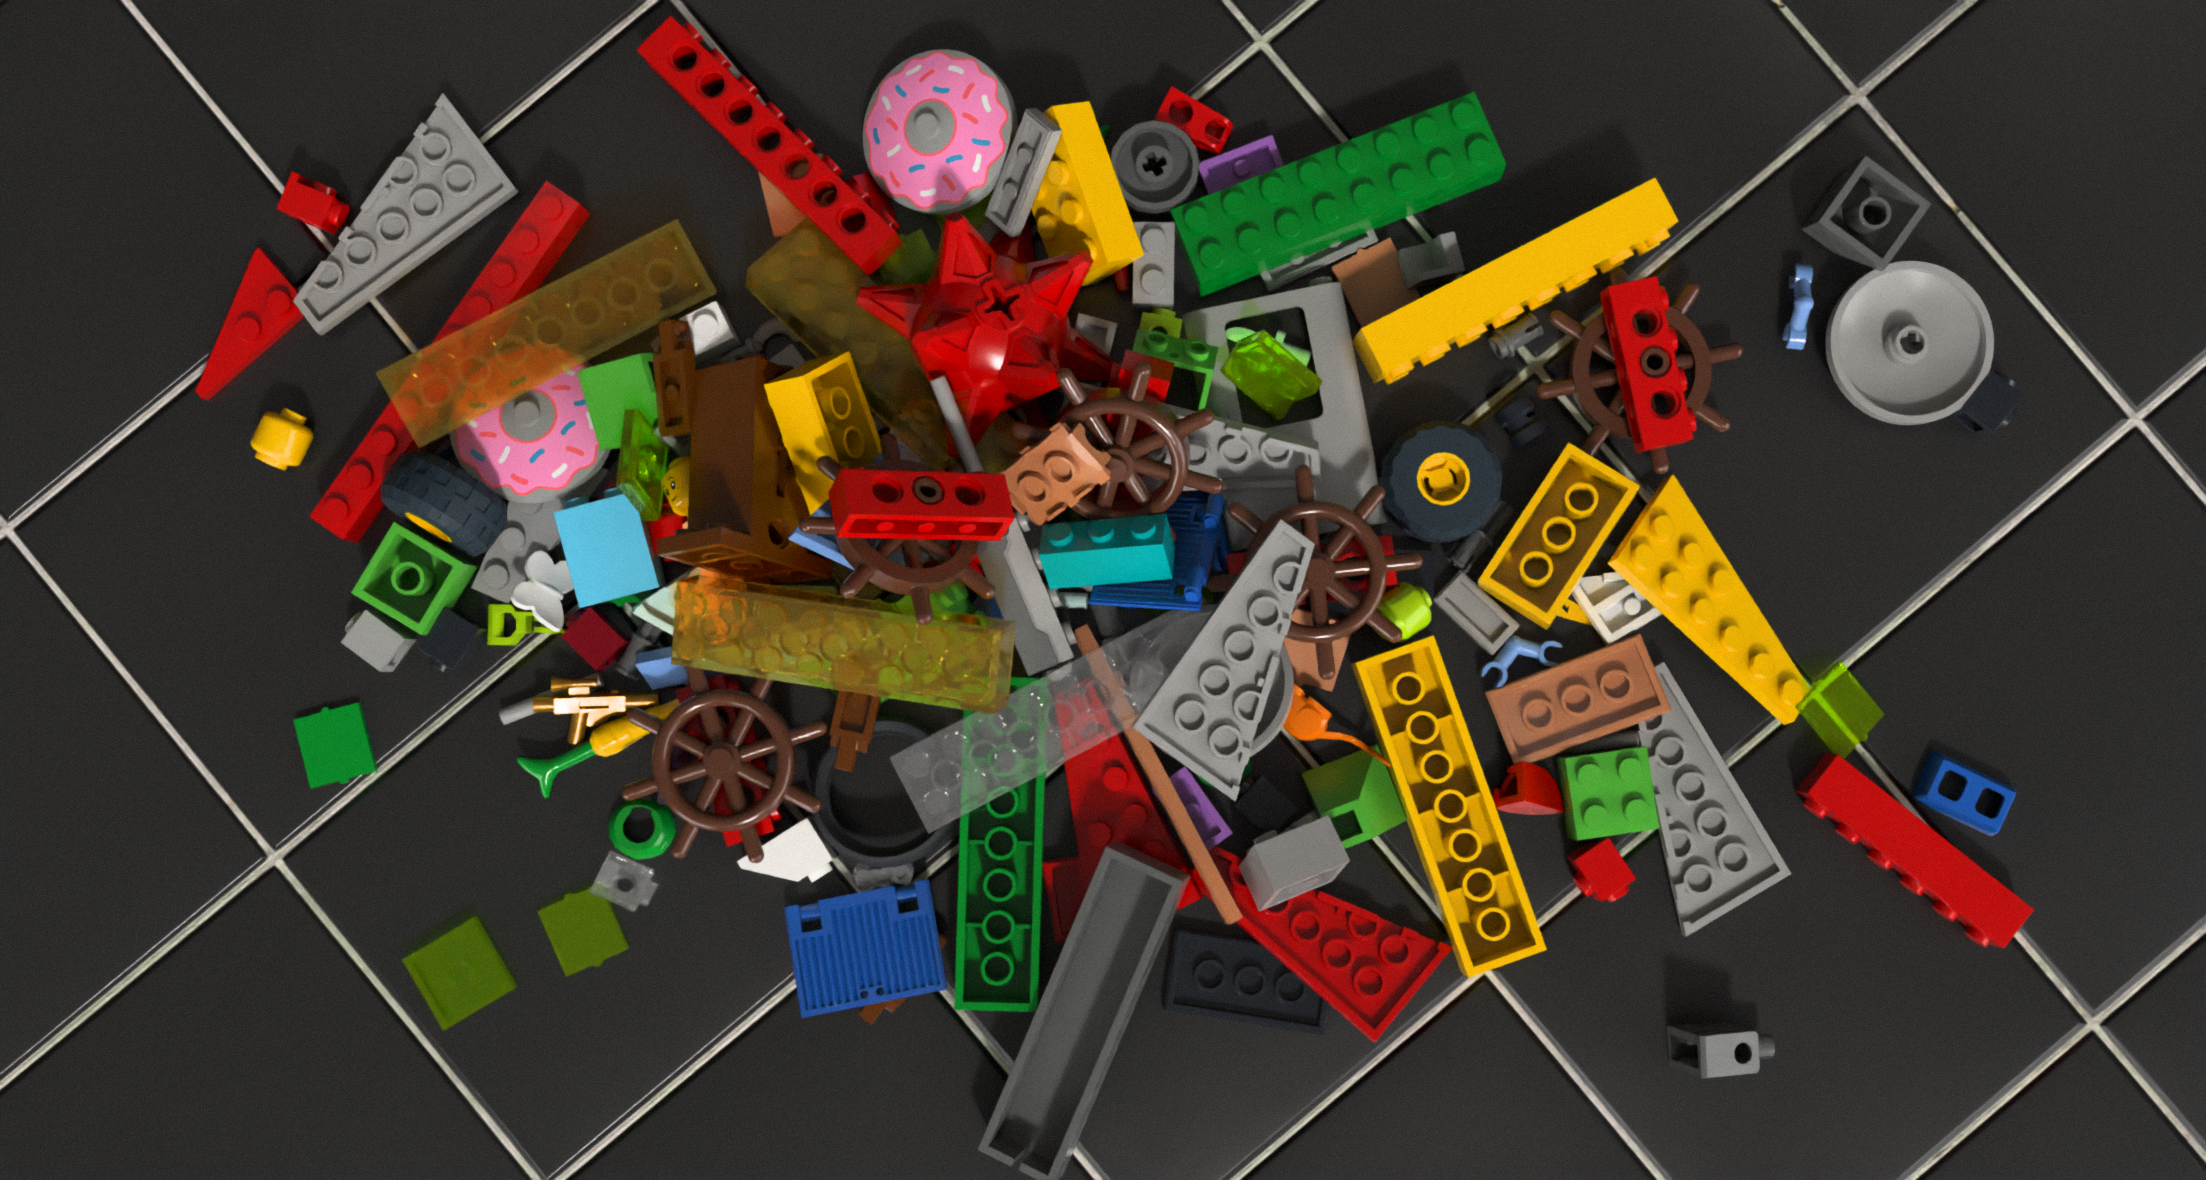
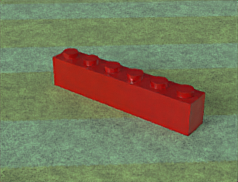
(1914, 851)

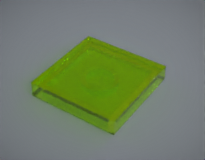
(641, 465)
(459, 973)

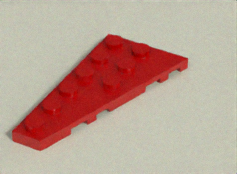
(1115, 804)
(1337, 949)

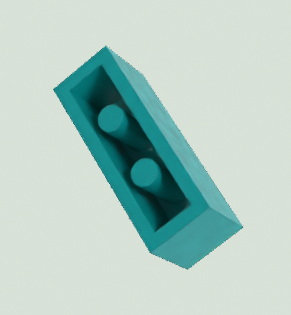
(1107, 551)

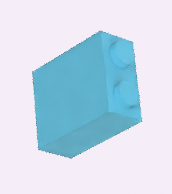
(607, 548)

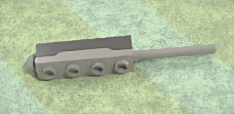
(1014, 568)

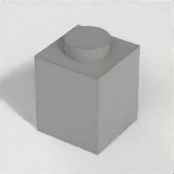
(377, 640)

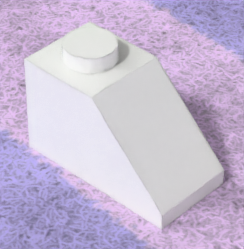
(710, 332)
(795, 854)

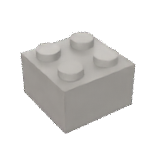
(1293, 861)

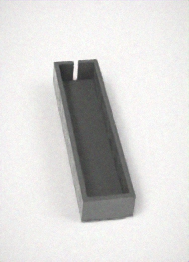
(1084, 1011)

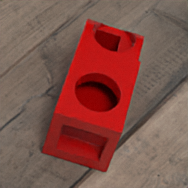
(1202, 124)

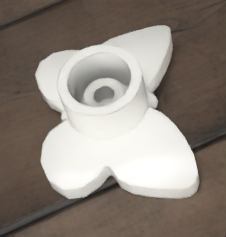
(544, 589)

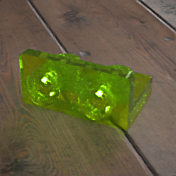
(1269, 374)

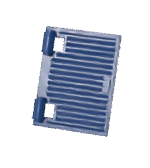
(1193, 561)
(866, 949)

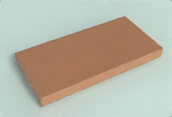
(1578, 701)

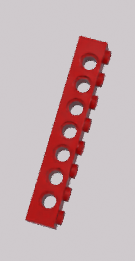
(666, 53)

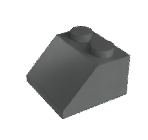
(1866, 214)

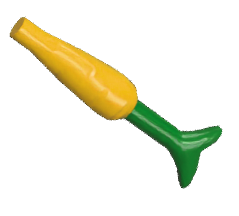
(604, 741)

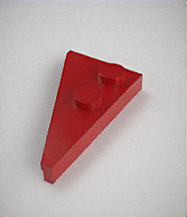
(256, 320)

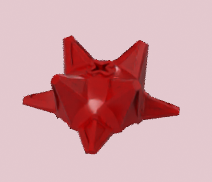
(992, 322)

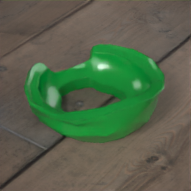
(656, 844)

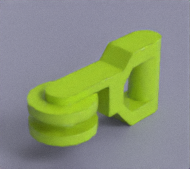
(496, 621)

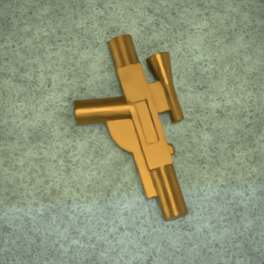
(589, 707)

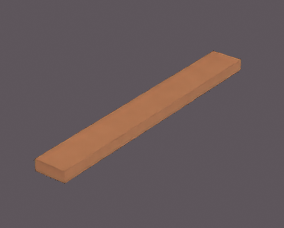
(1174, 807)

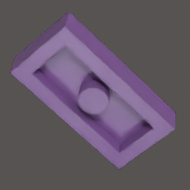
(1240, 164)
(1199, 808)

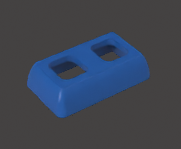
(1963, 808)

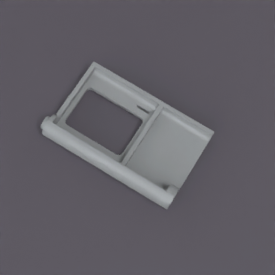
(1341, 430)

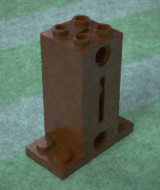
(742, 482)

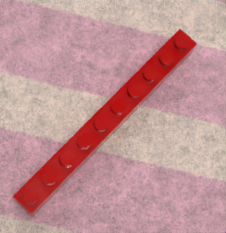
(510, 275)

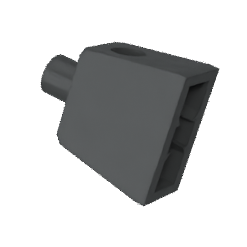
(1717, 1049)

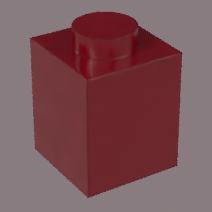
(595, 637)

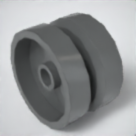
(1159, 147)

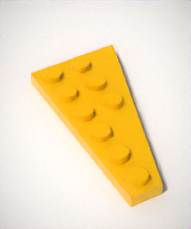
(1692, 583)

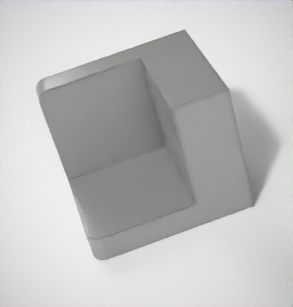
(1431, 262)

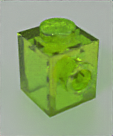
(910, 262)

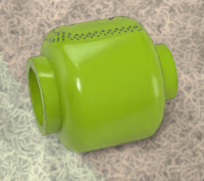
(1406, 608)

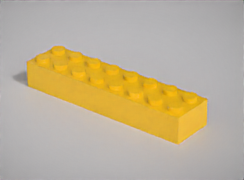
(1517, 279)
(1448, 806)

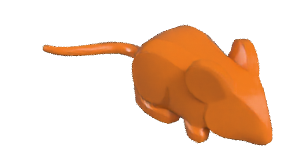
(1310, 722)

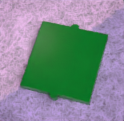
(335, 745)

